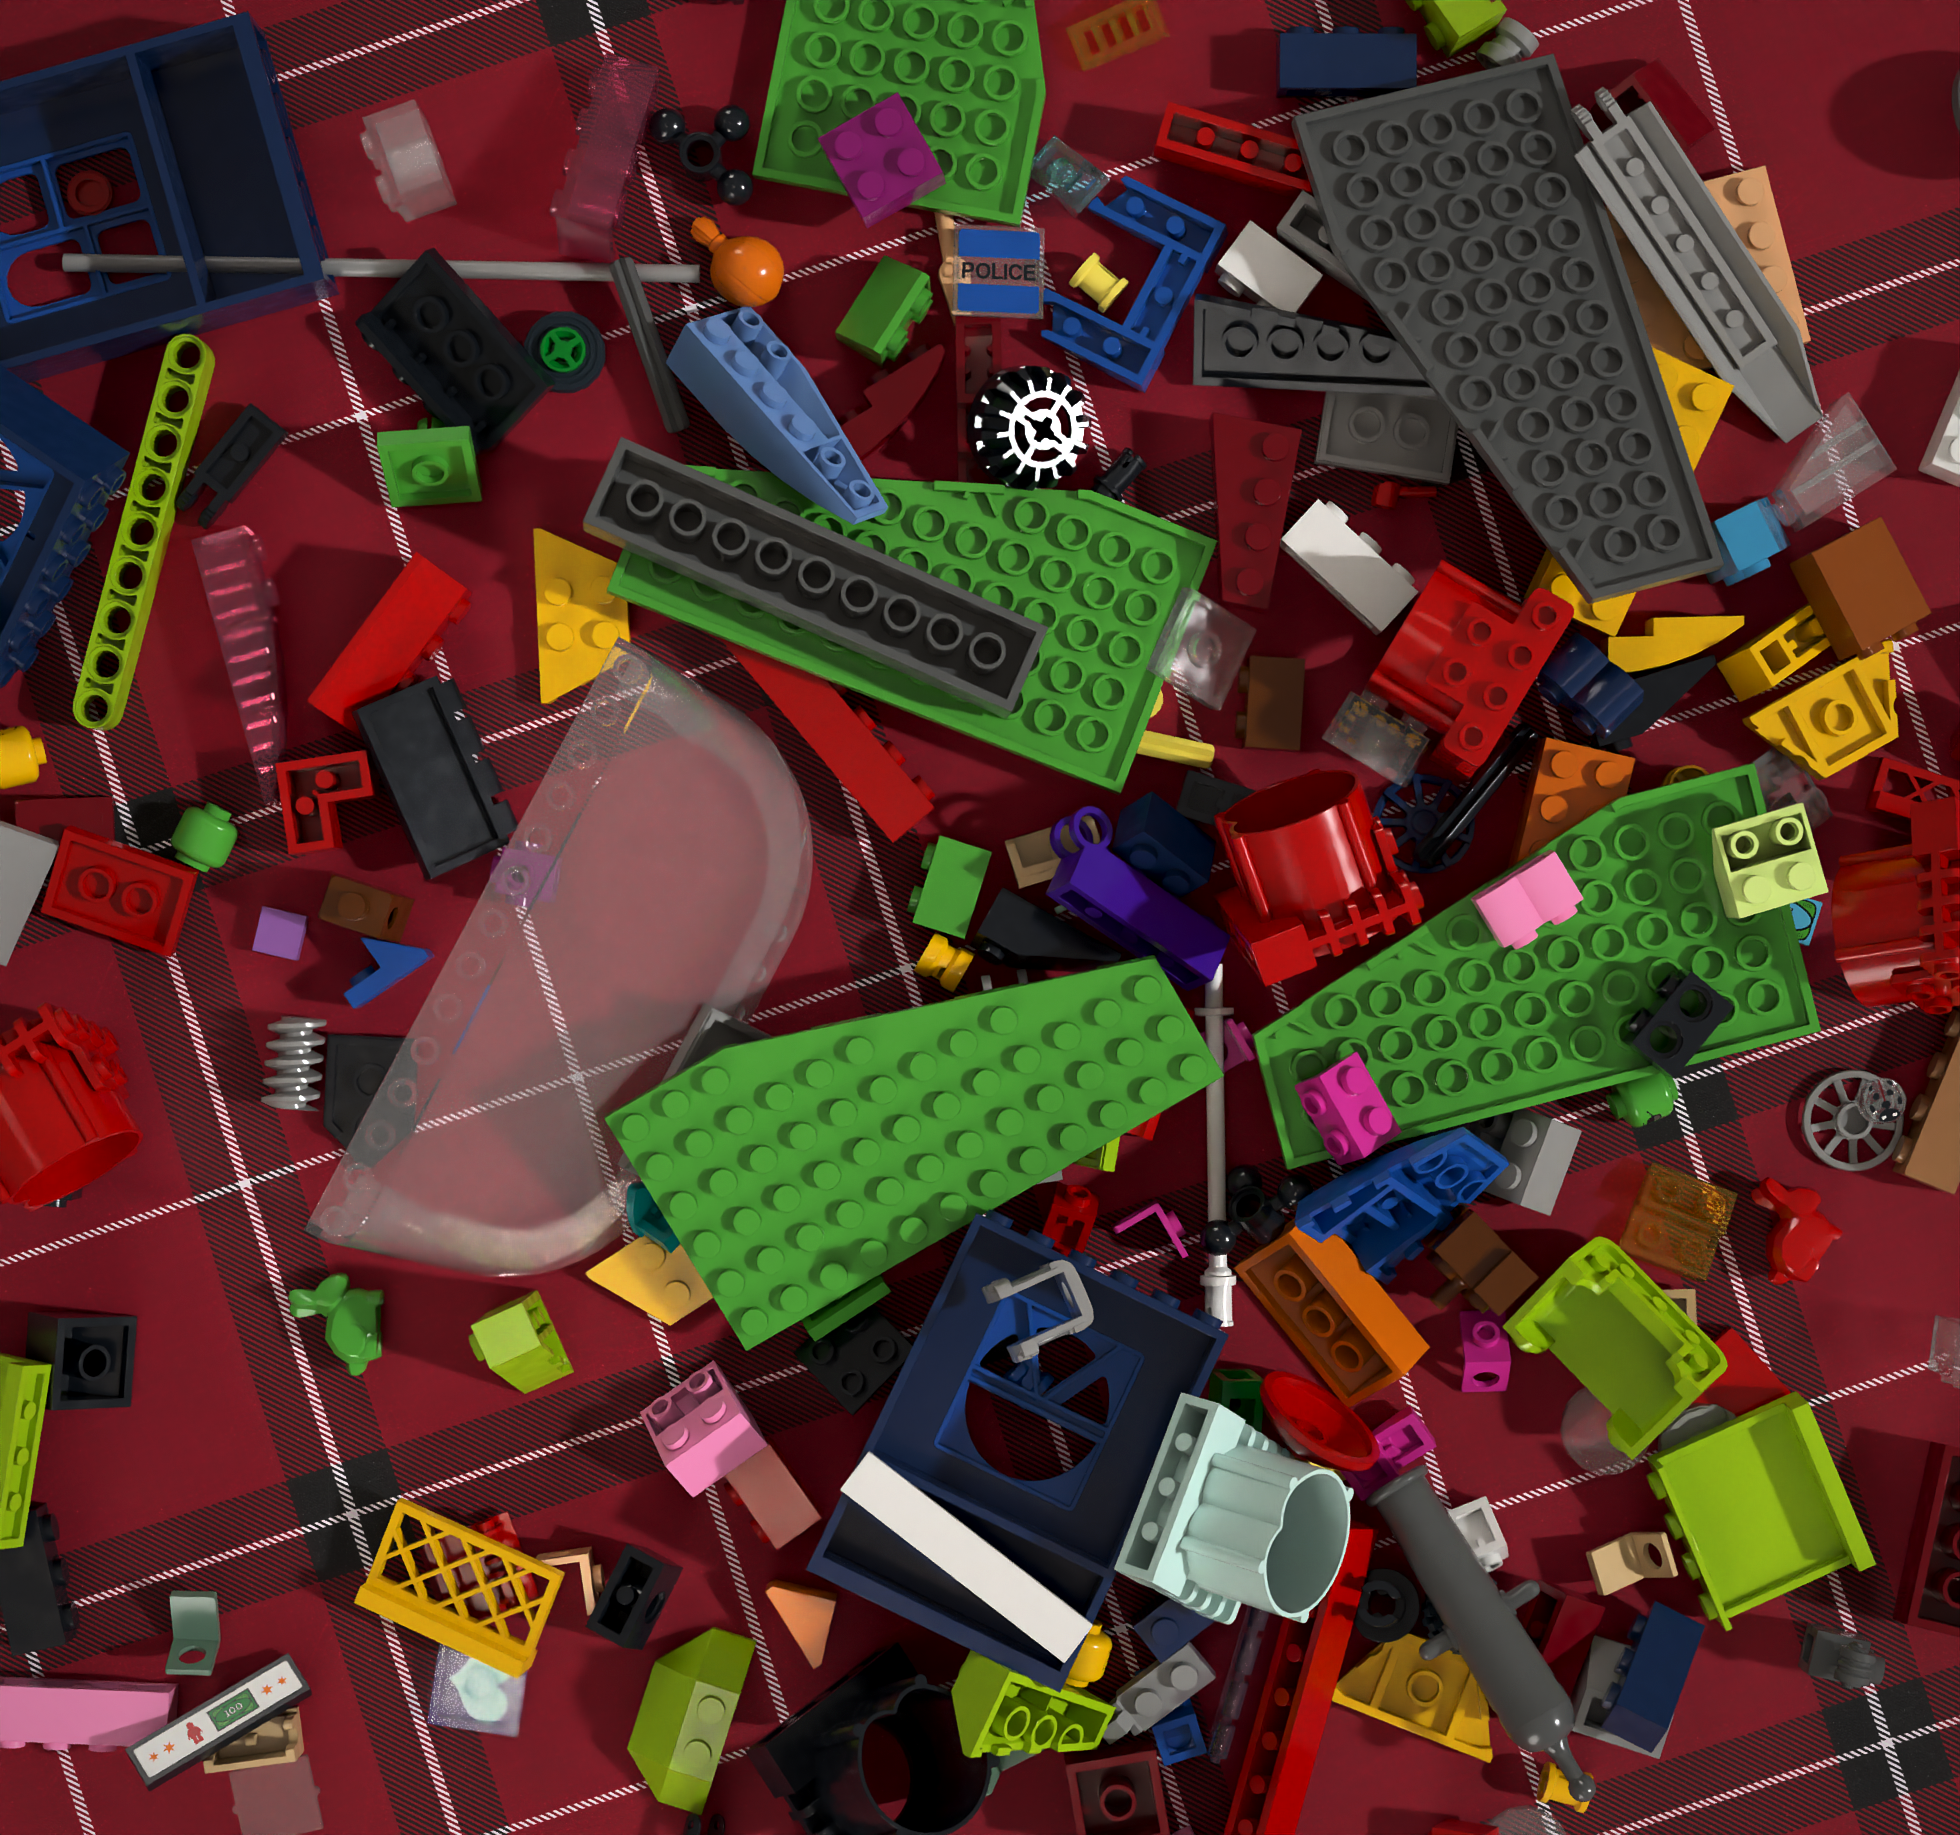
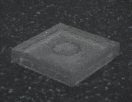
(1201, 648)

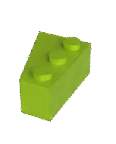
(1458, 22)
(521, 1343)

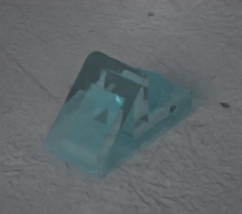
(1067, 175)

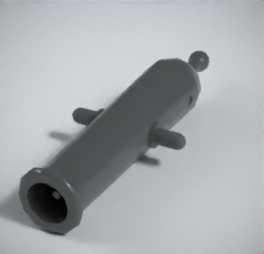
(1481, 1624)

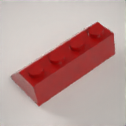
(393, 641)

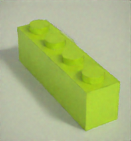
(1011, 1712)

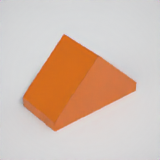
(806, 1614)

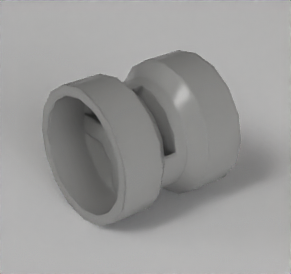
(1510, 45)

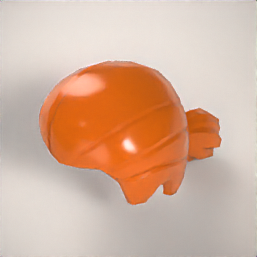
(742, 268)

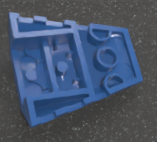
(1400, 1198)

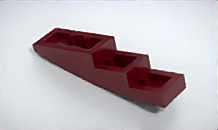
(976, 361)

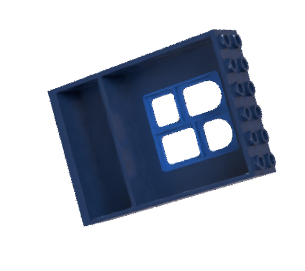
(212, 181)

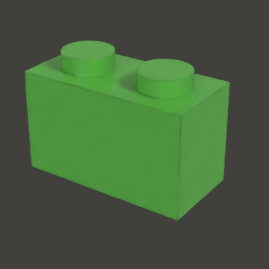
(950, 886)

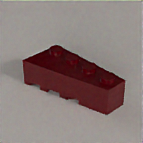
(1251, 494)

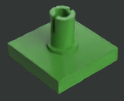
(430, 465)

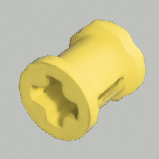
(1098, 282)

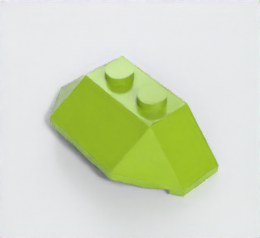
(689, 1716)

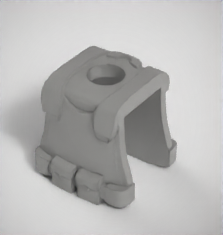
(1072, 1292)

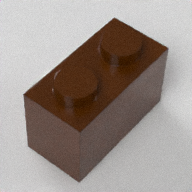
(1271, 704)

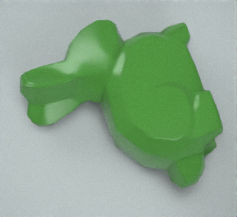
(350, 1315)

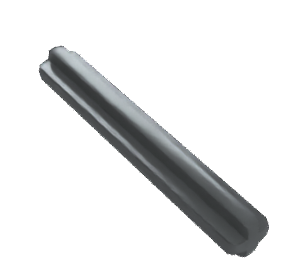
(649, 344)

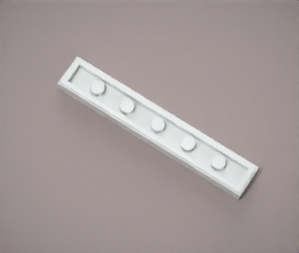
(966, 1557)

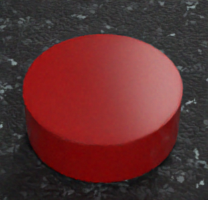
(90, 193)

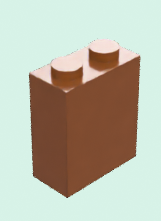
(1861, 591)

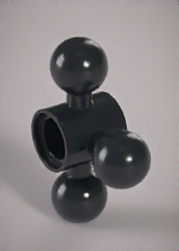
(730, 125)
(1253, 1210)

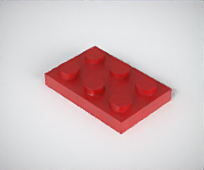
(119, 891)

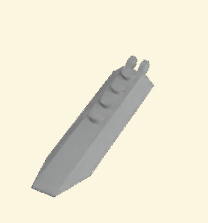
(1699, 263)

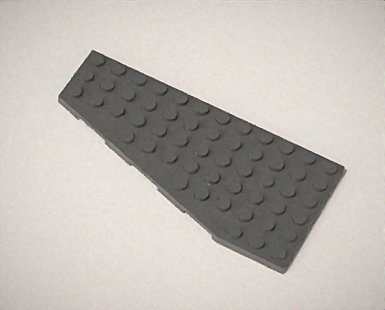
(1517, 311)

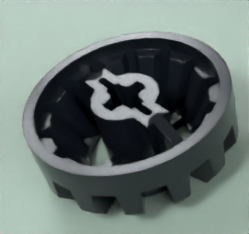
(1001, 426)

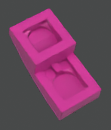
(1400, 1442)

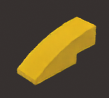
(1668, 641)

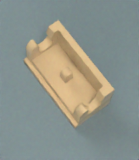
(1034, 857)
(269, 1744)

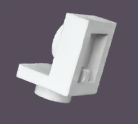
(1482, 1532)

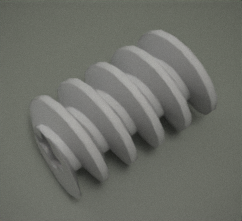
(294, 1063)

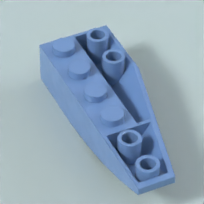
(773, 410)

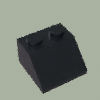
(88, 1357)

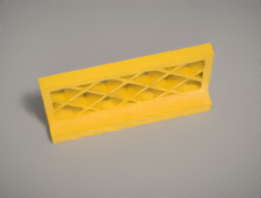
(450, 1625)

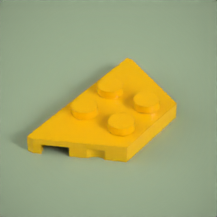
(574, 614)
(1833, 716)
(653, 1279)
(1420, 1695)

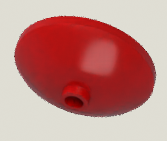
(1317, 1424)

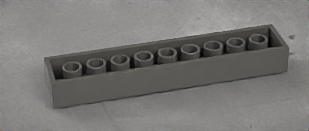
(814, 578)

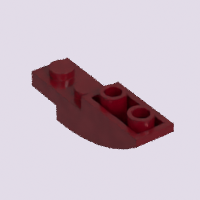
(892, 400)

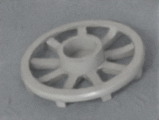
(1847, 1123)

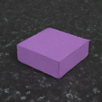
(280, 933)

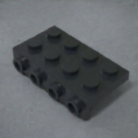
(454, 352)

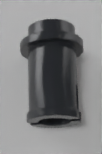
(1119, 475)

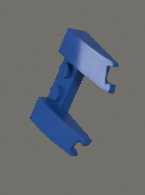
(1188, 250)

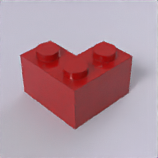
(310, 796)

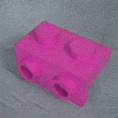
(1348, 1109)

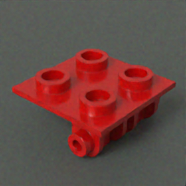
(497, 1528)

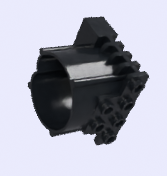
(818, 1754)

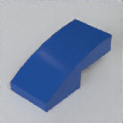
(1178, 1734)

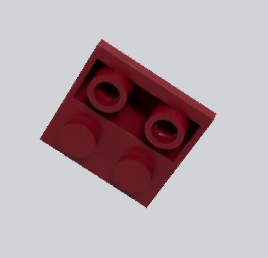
(1668, 97)

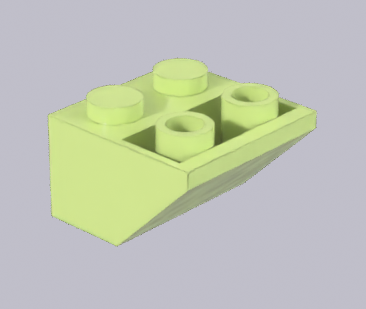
(1766, 862)

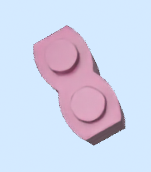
(1527, 900)

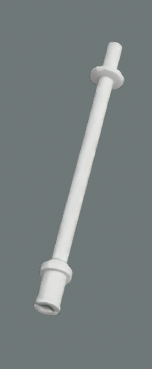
(1217, 1277)

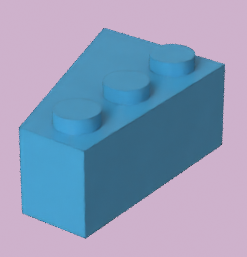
(1747, 541)

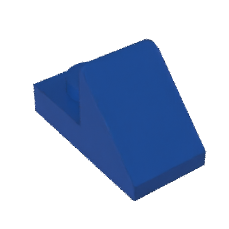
(396, 963)

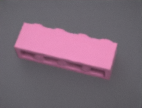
(82, 1712)

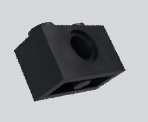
(634, 1597)

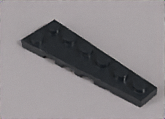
(1296, 351)

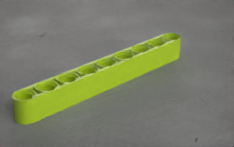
(138, 510)

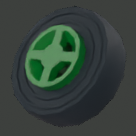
(555, 338)

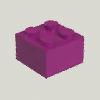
(882, 160)

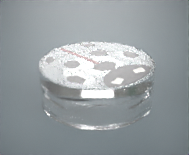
(1881, 1101)

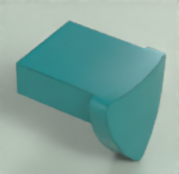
(647, 1218)

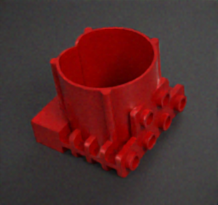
(1468, 662)
(1309, 874)
(1901, 915)
(60, 1107)

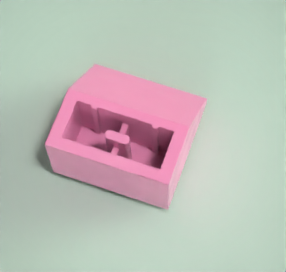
(702, 1429)

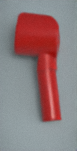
(1386, 494)

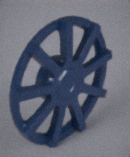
(1421, 819)

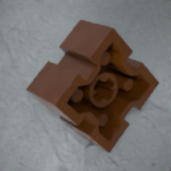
(1476, 1265)

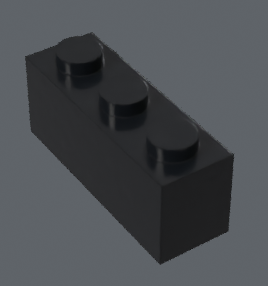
(35, 1590)

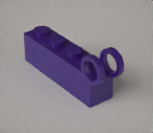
(1132, 907)

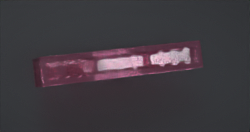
(250, 643)

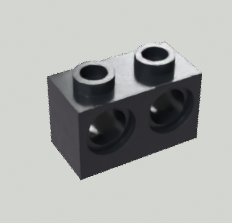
(1685, 1031)

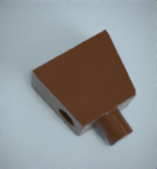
(365, 908)

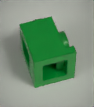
(1243, 1387)

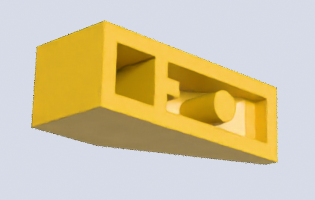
(1774, 654)

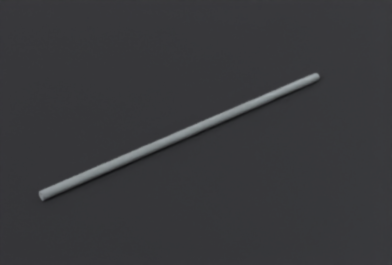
(379, 267)

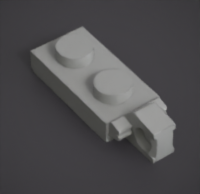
(1157, 1692)

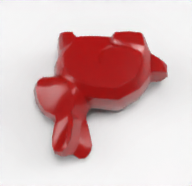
(1799, 1235)

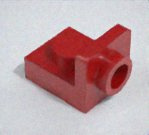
(1071, 1217)

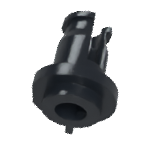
(1407, 1606)

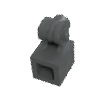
(1840, 1657)

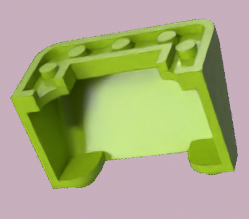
(1619, 1341)

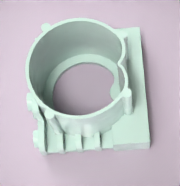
(1235, 1520)

